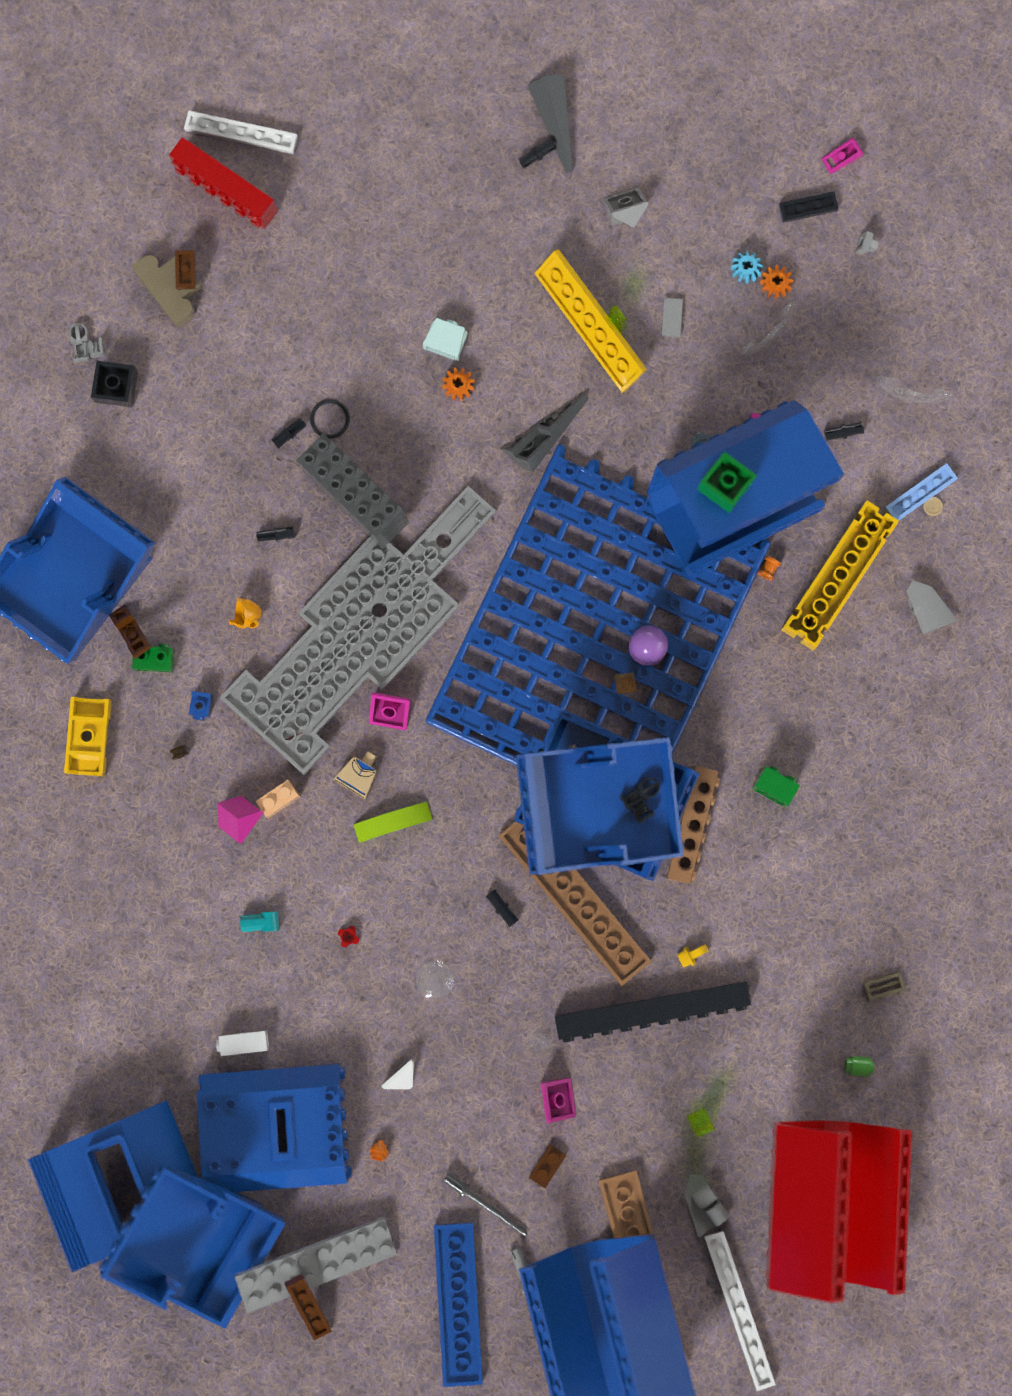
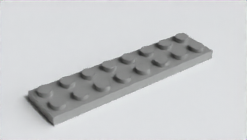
(317, 1263)

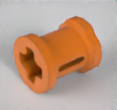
(769, 568)

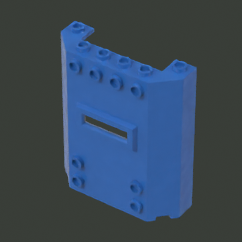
(242, 1133)

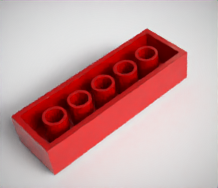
(223, 183)

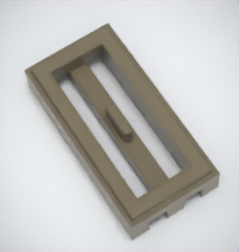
(868, 990)

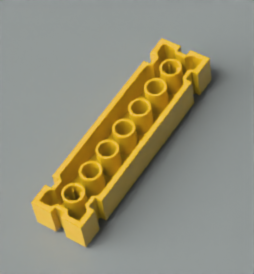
(840, 575)

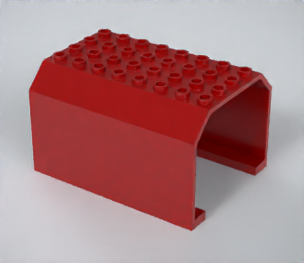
(838, 1208)

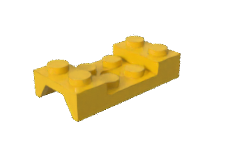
(82, 756)

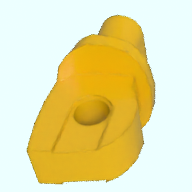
(687, 957)

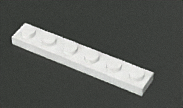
(241, 132)

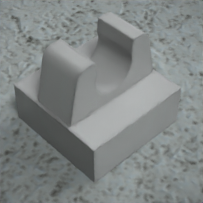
(866, 243)

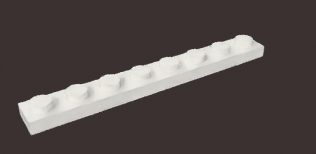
(739, 1310)

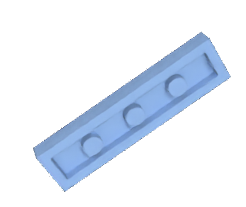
(921, 492)

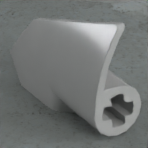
(928, 607)
(704, 1204)

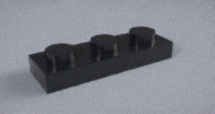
(808, 207)

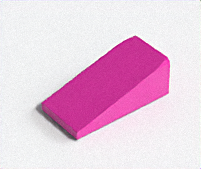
(843, 155)

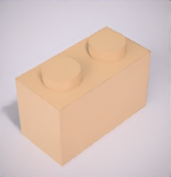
(278, 799)

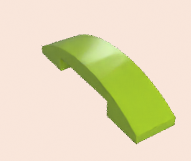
(392, 821)

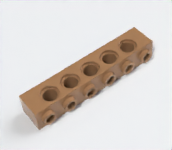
(675, 871)

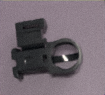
(636, 801)

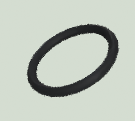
(334, 402)

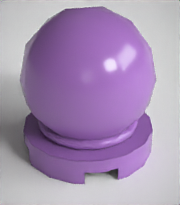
(648, 645)

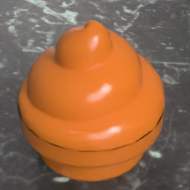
(379, 1151)

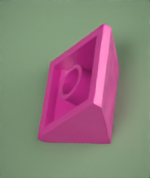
(389, 711)
(237, 817)
(558, 1100)

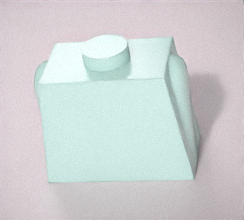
(445, 338)

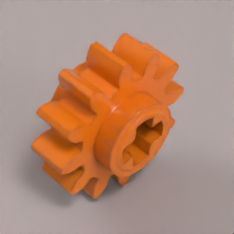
(768, 281)
(454, 378)

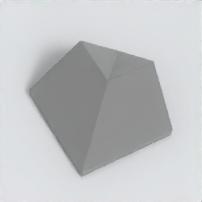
(626, 207)

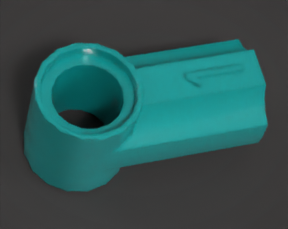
(260, 922)

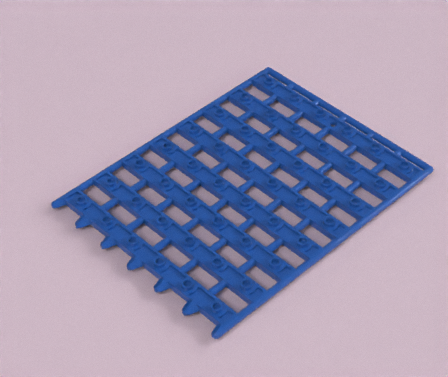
(606, 614)

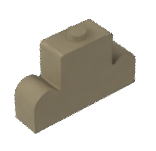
(162, 286)

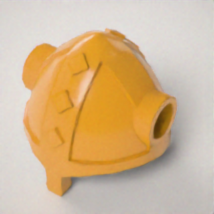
(246, 614)

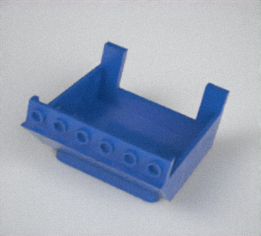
(78, 1192)

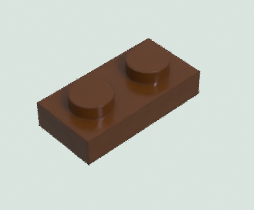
(185, 269)
(547, 1166)

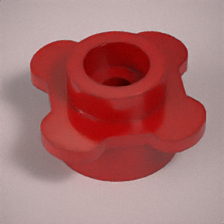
(353, 937)

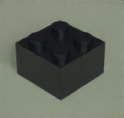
(114, 384)

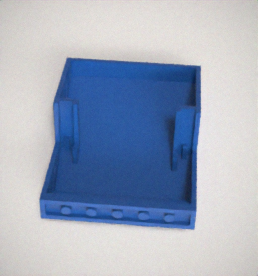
(70, 570)
(576, 808)
(189, 1245)

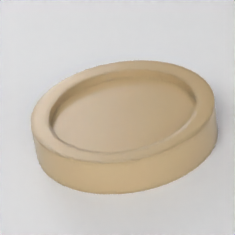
(933, 506)

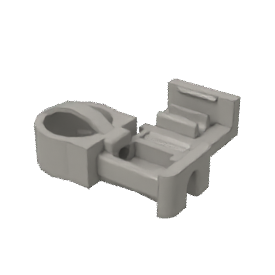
(87, 348)

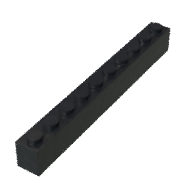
(653, 1010)

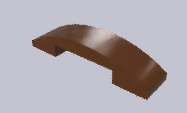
(130, 631)

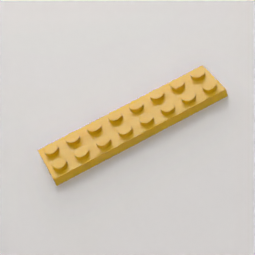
(590, 321)

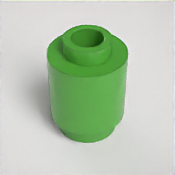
(859, 1066)

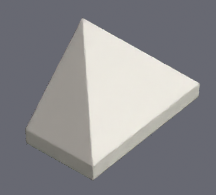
(401, 1079)

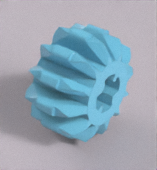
(752, 272)

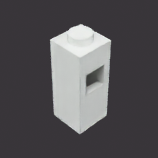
(242, 1043)

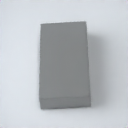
(672, 317)

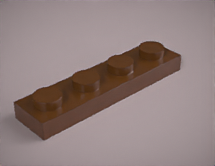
(308, 1306)

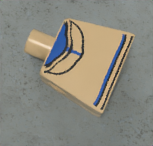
(358, 775)

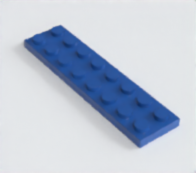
(458, 1304)

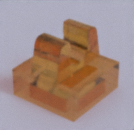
(625, 683)

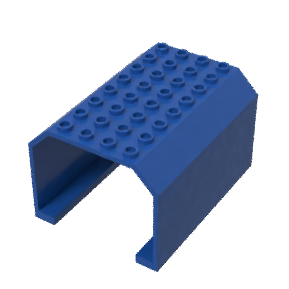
(789, 465)
(606, 1321)

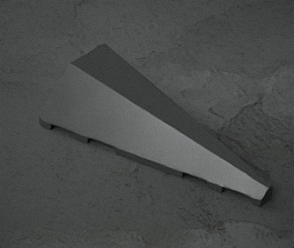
(551, 101)
(535, 445)

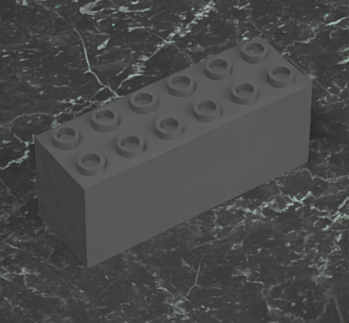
(353, 491)

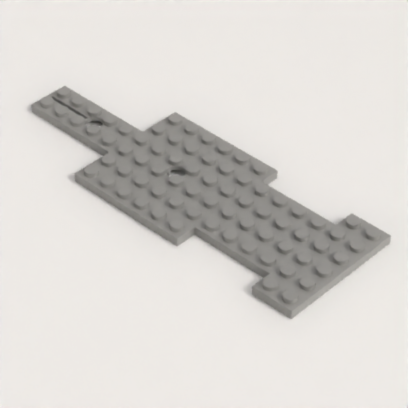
(349, 641)

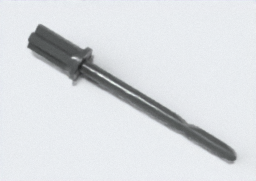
(462, 1189)

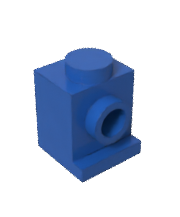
(204, 698)

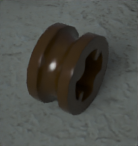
(179, 752)

